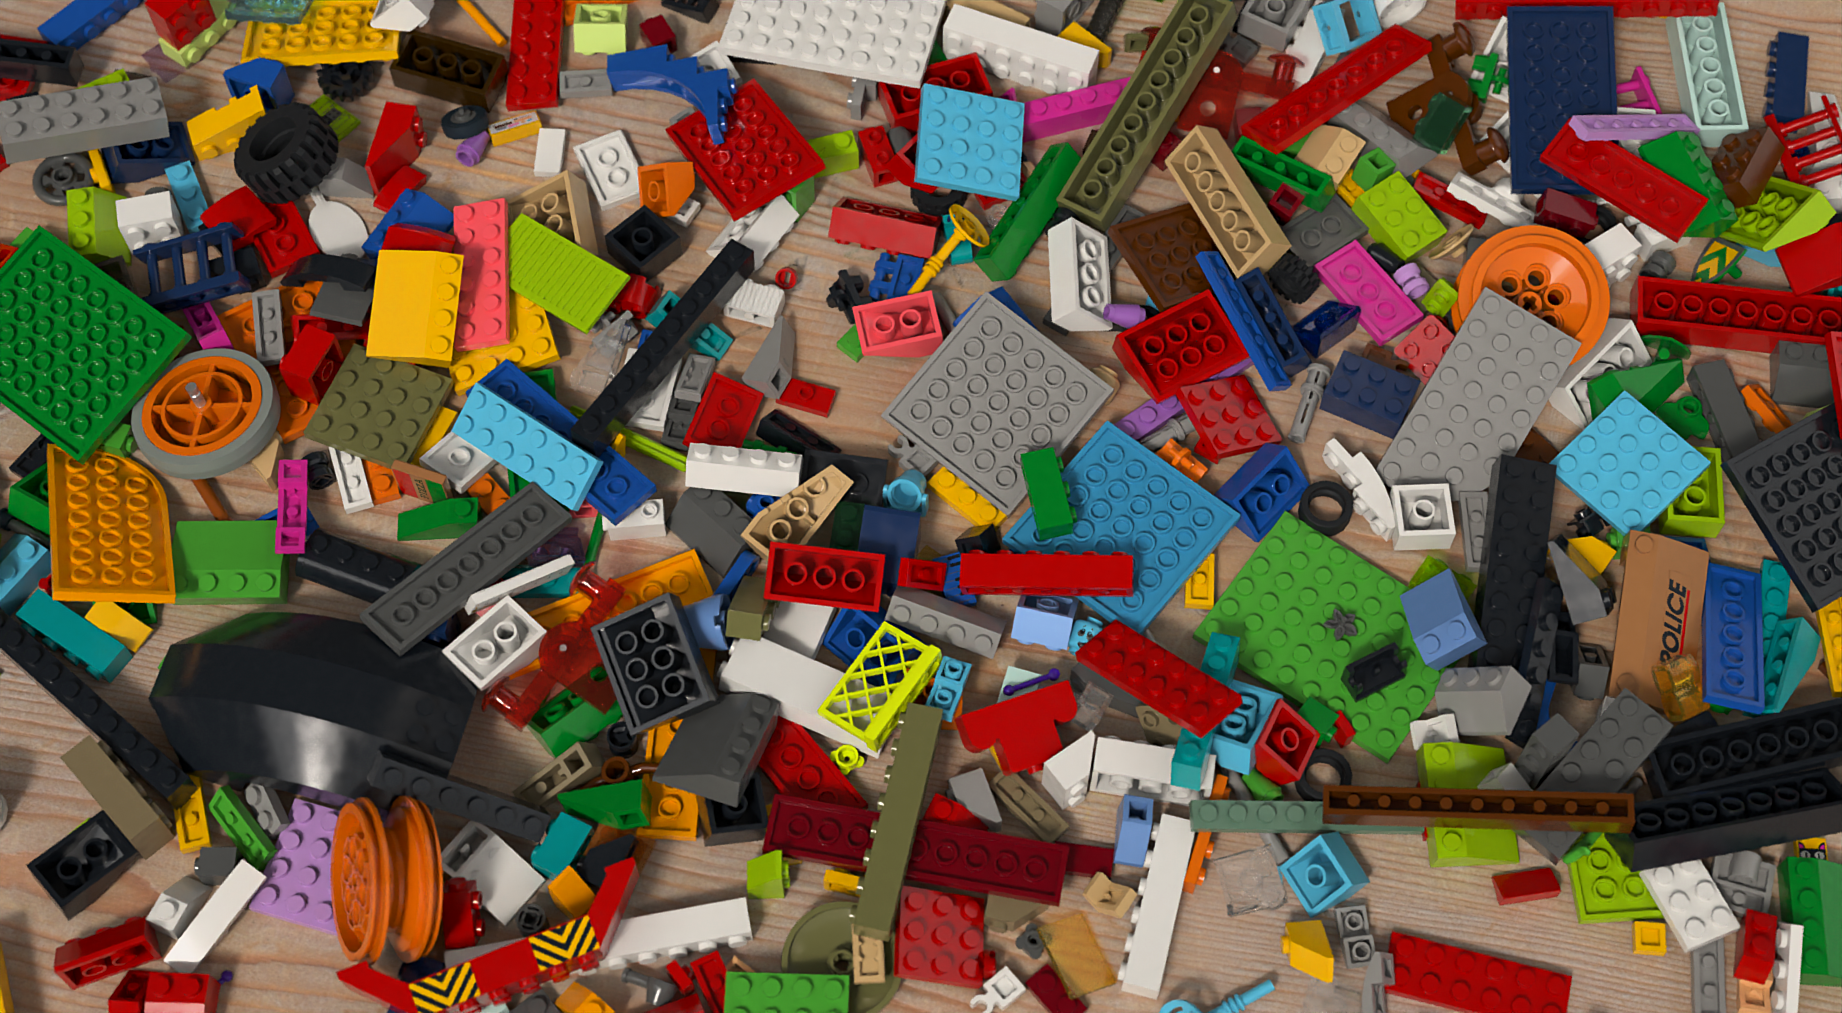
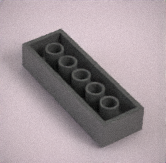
(1601, 763)

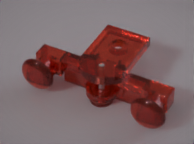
(1224, 82)
(565, 657)

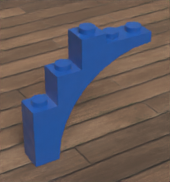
(660, 71)

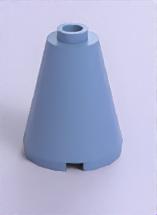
(709, 622)

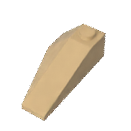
(798, 513)

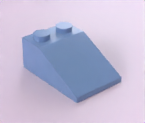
(1441, 621)

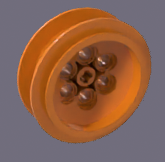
(1563, 269)

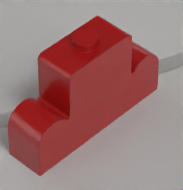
(1020, 728)

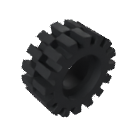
(1293, 278)

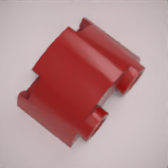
(636, 297)

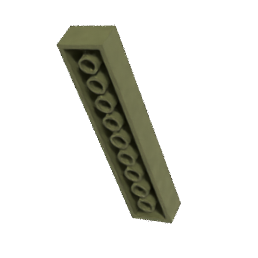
(1146, 110)

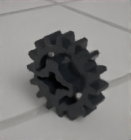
(345, 79)

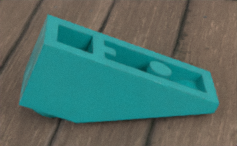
(711, 342)

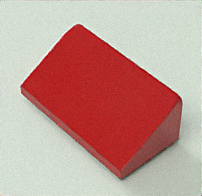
(1525, 886)

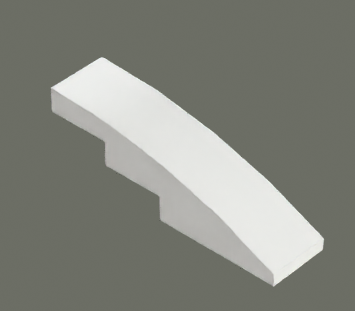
(215, 918)

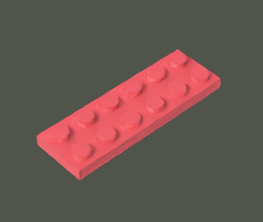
(484, 285)

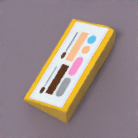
(514, 128)

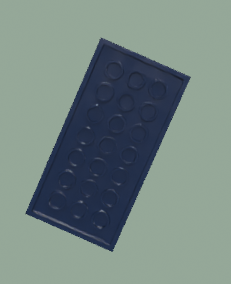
(1556, 69)

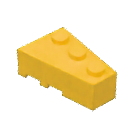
(221, 129)

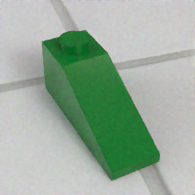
(440, 520)

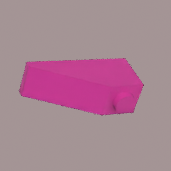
(207, 327)

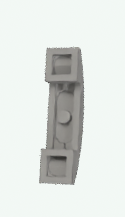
(1379, 974)

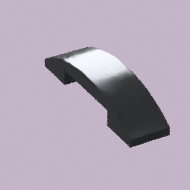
(330, 268)

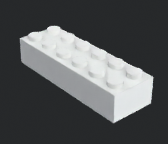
(1019, 52)

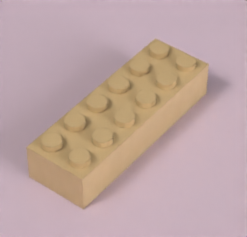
(1227, 202)

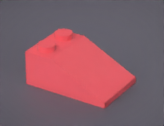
(899, 326)

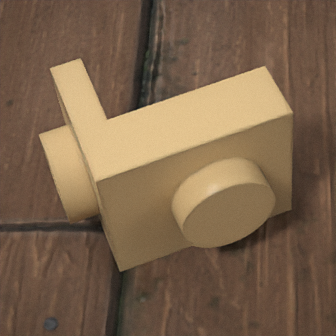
(1108, 896)

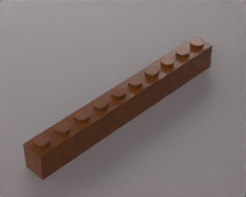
(1478, 808)

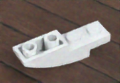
(1369, 492)

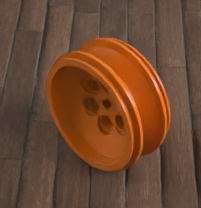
(386, 880)

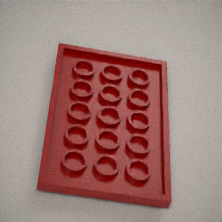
(759, 153)

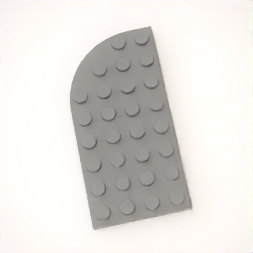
(1479, 398)

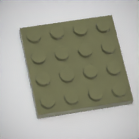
(378, 408)

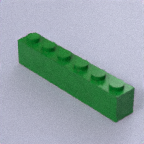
(1028, 215)

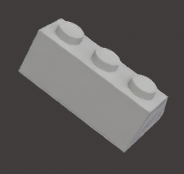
(1482, 699)

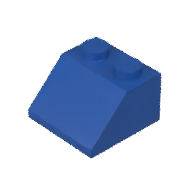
(267, 75)

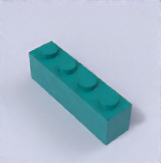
(73, 636)

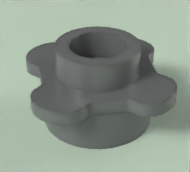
(1024, 942)

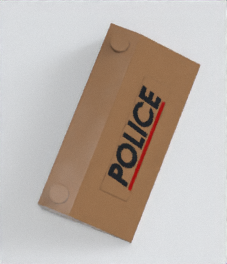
(1656, 611)

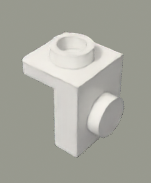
(1434, 730)

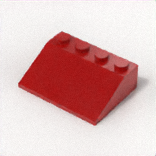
(1180, 347)

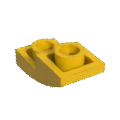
(119, 624)

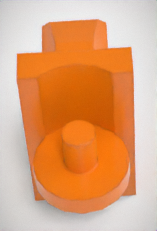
(1182, 460)

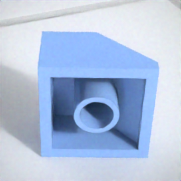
(1045, 620)

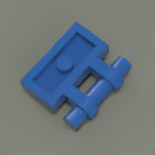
(904, 272)

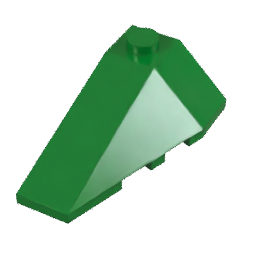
(1647, 384)

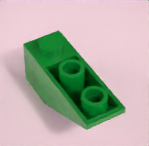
(613, 805)

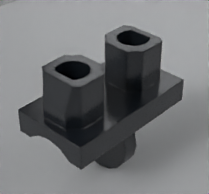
(845, 294)

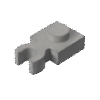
(912, 458)

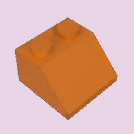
(665, 186)

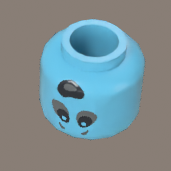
(1082, 632)

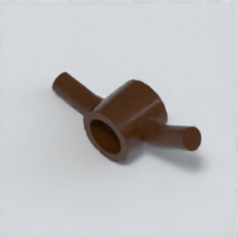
(615, 766)

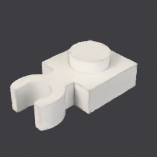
(1000, 991)

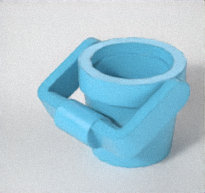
(907, 493)

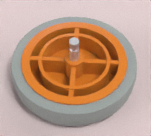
(206, 414)

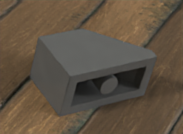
(1592, 673)

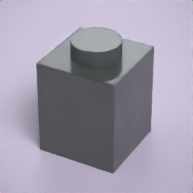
(216, 864)

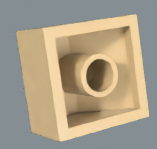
(1331, 152)

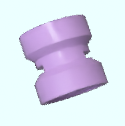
(1411, 281)

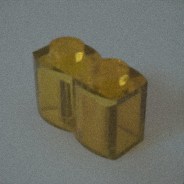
(1679, 687)

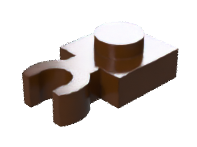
(1383, 358)

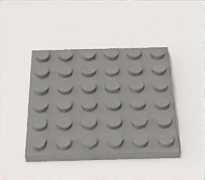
(996, 395)

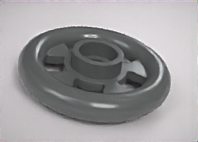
(59, 174)

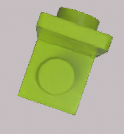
(1440, 298)

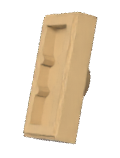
(868, 960)

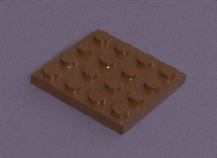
(1163, 254)

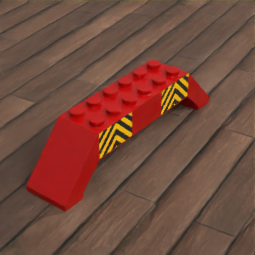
(511, 968)

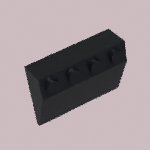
(655, 664)

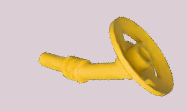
(963, 231)

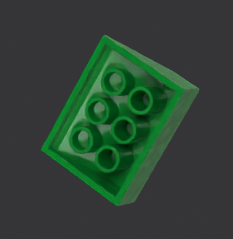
(1813, 898)

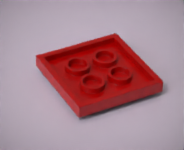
(1228, 416)
(939, 938)

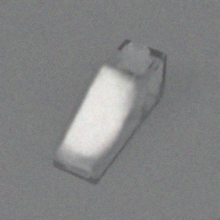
(601, 362)

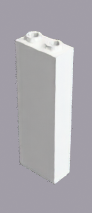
(798, 685)

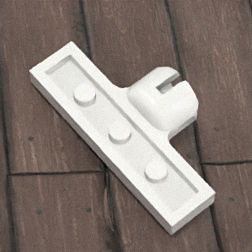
(1494, 201)

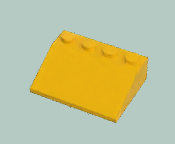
(415, 307)

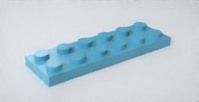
(527, 446)

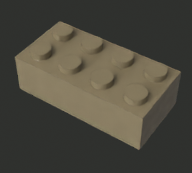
(119, 795)

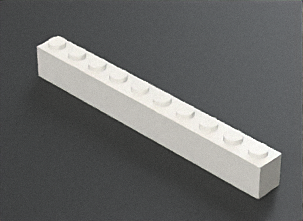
(657, 936)

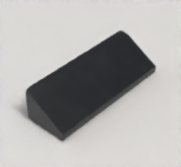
(783, 431)

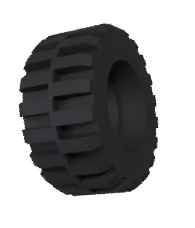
(286, 153)

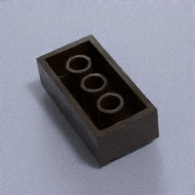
(449, 70)

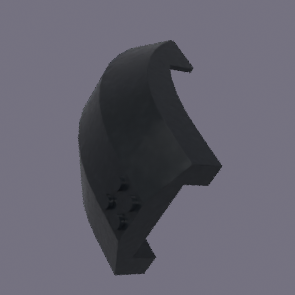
(307, 705)

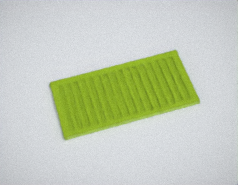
(560, 274)

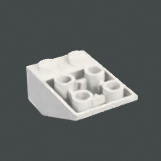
(499, 871)

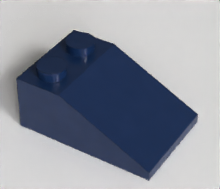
(148, 158)

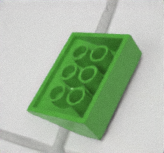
(228, 563)

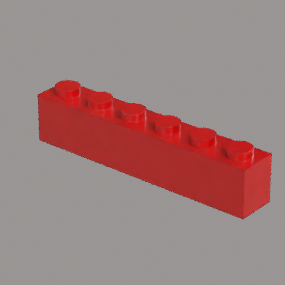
(1047, 574)

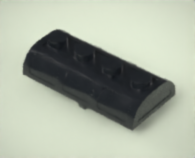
(351, 566)

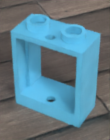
(1337, 39)

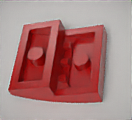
(244, 211)

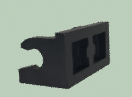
(1374, 672)

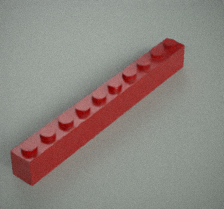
(1621, 8)

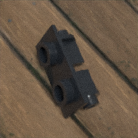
(1587, 522)

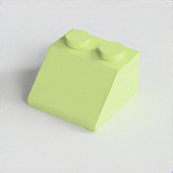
(600, 28)

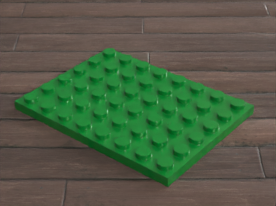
(76, 344)

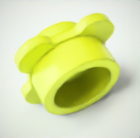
(846, 766)

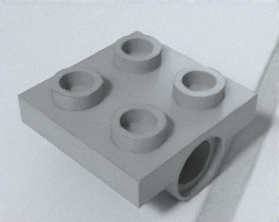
(1743, 881)

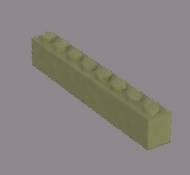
(897, 823)

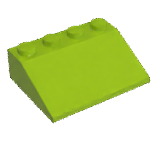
(1780, 216)
(1463, 767)

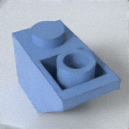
(1132, 830)

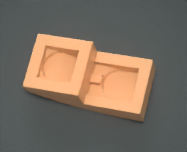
(1753, 996)

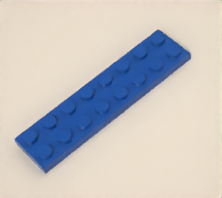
(618, 485)

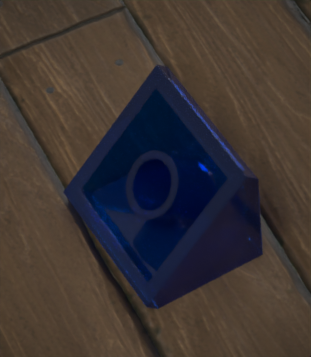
(1327, 326)

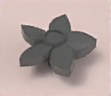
(1341, 624)

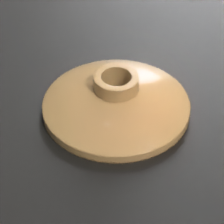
(1453, 244)

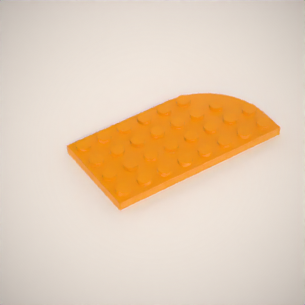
(108, 530)

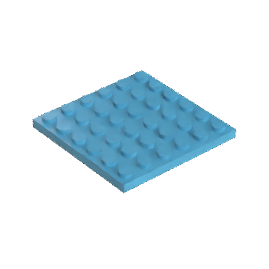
(1135, 506)

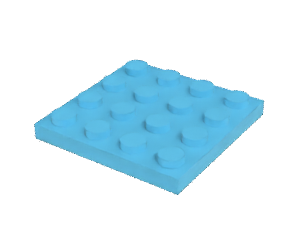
(969, 142)
(1628, 465)

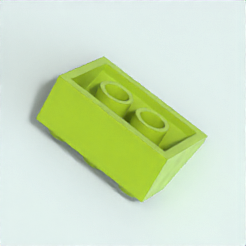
(94, 225)

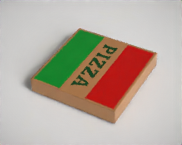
(421, 482)

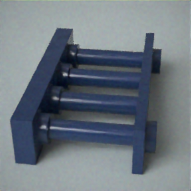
(206, 288)

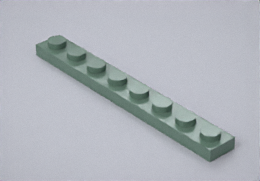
(1275, 817)

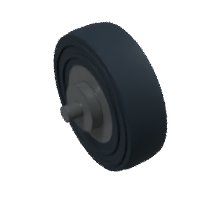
(464, 122)

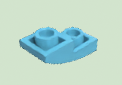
(949, 686)

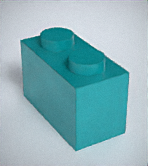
(562, 847)

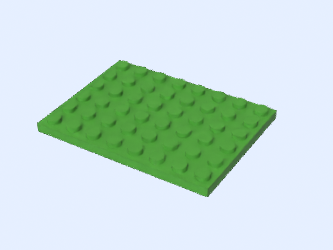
(1280, 614)

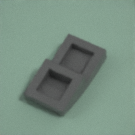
(679, 419)

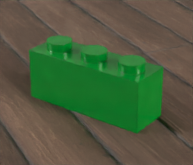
(1048, 493)

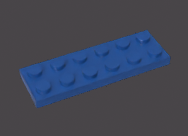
(1733, 639)

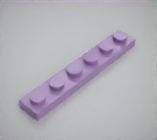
(1630, 126)

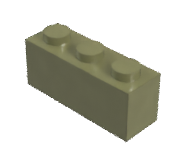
(748, 612)

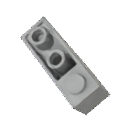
(773, 363)

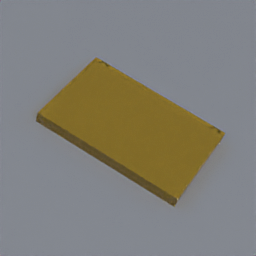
(1076, 956)

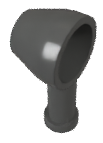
(657, 991)

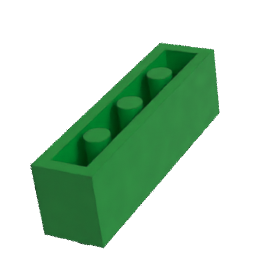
(1273, 170)

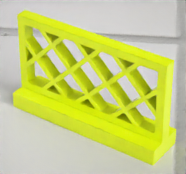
(905, 691)

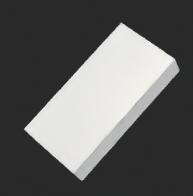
(549, 152)

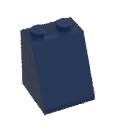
(893, 534)

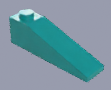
(1788, 660)

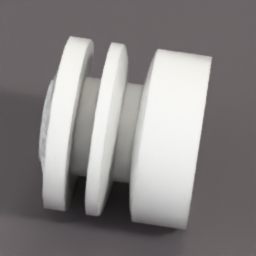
(1397, 11)

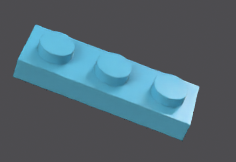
(188, 194)

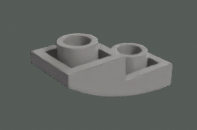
(1354, 936)

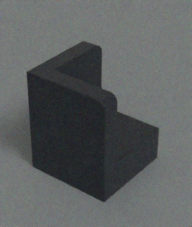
(979, 538)

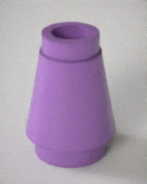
(472, 148)
(1124, 314)

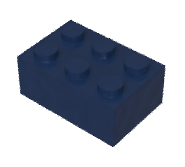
(1369, 394)

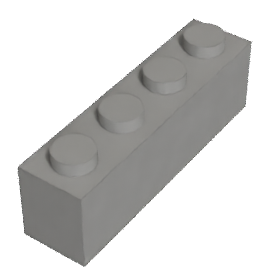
(946, 620)

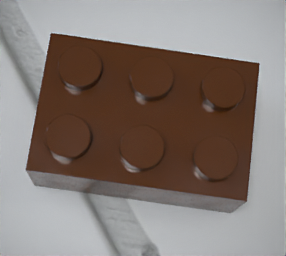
(1746, 164)

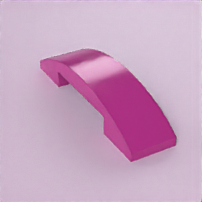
(292, 507)

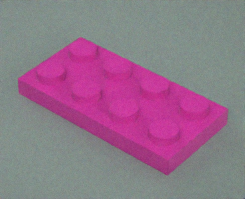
(1361, 282)

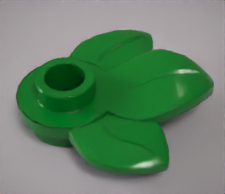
(1682, 421)

